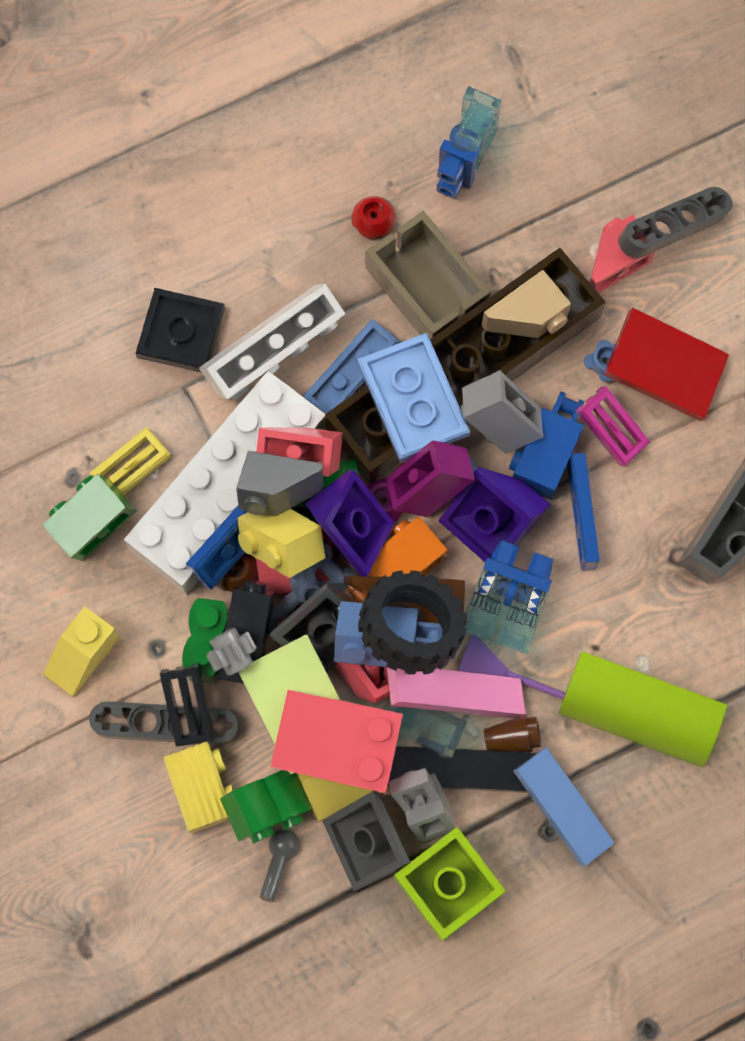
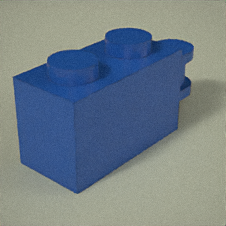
(546, 459)

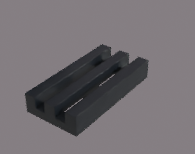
(181, 673)

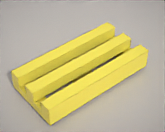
(125, 451)

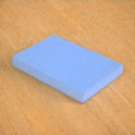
(413, 396)

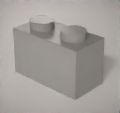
(502, 412)

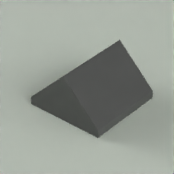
(318, 620)
(366, 841)

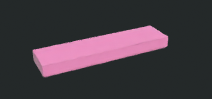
(457, 692)

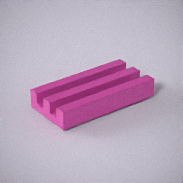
(602, 435)

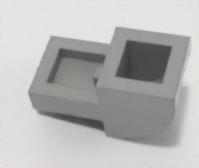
(423, 804)

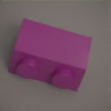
(430, 479)

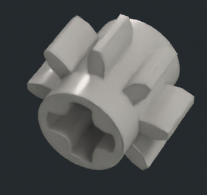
(231, 651)

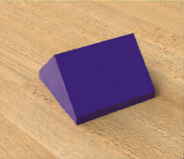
(352, 520)

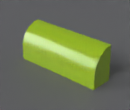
(642, 709)

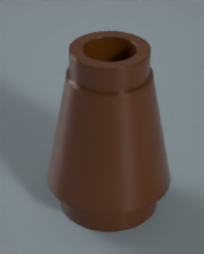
(514, 735)

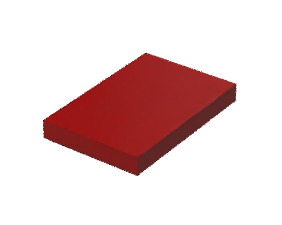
(666, 364)

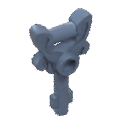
(305, 585)

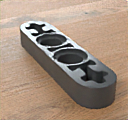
(674, 219)
(162, 731)

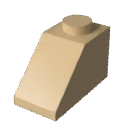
(529, 309)

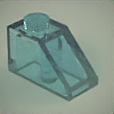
(430, 728)

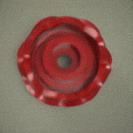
(369, 226)

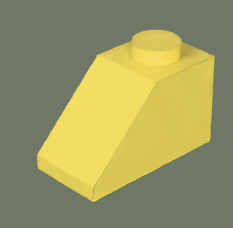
(80, 651)

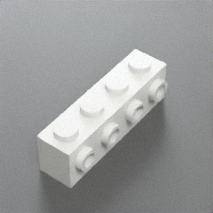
(272, 341)

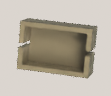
(425, 276)

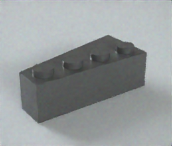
(722, 534)

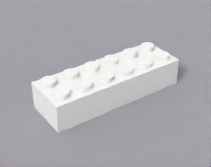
(207, 486)

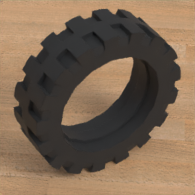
(400, 652)

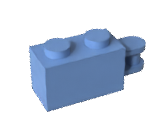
(400, 620)

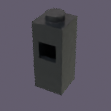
(251, 613)

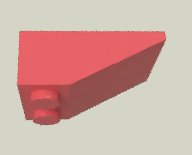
(336, 741)

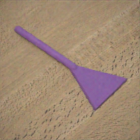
(482, 660)

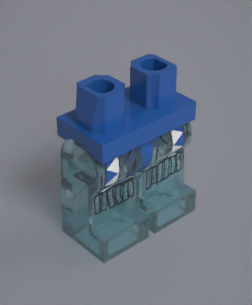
(467, 142)
(509, 586)

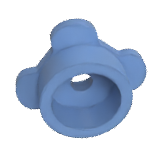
(594, 360)

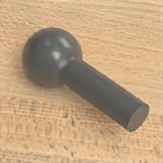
(283, 847)

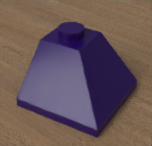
(492, 511)

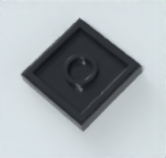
(180, 330)

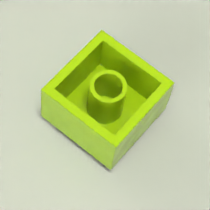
(449, 884)

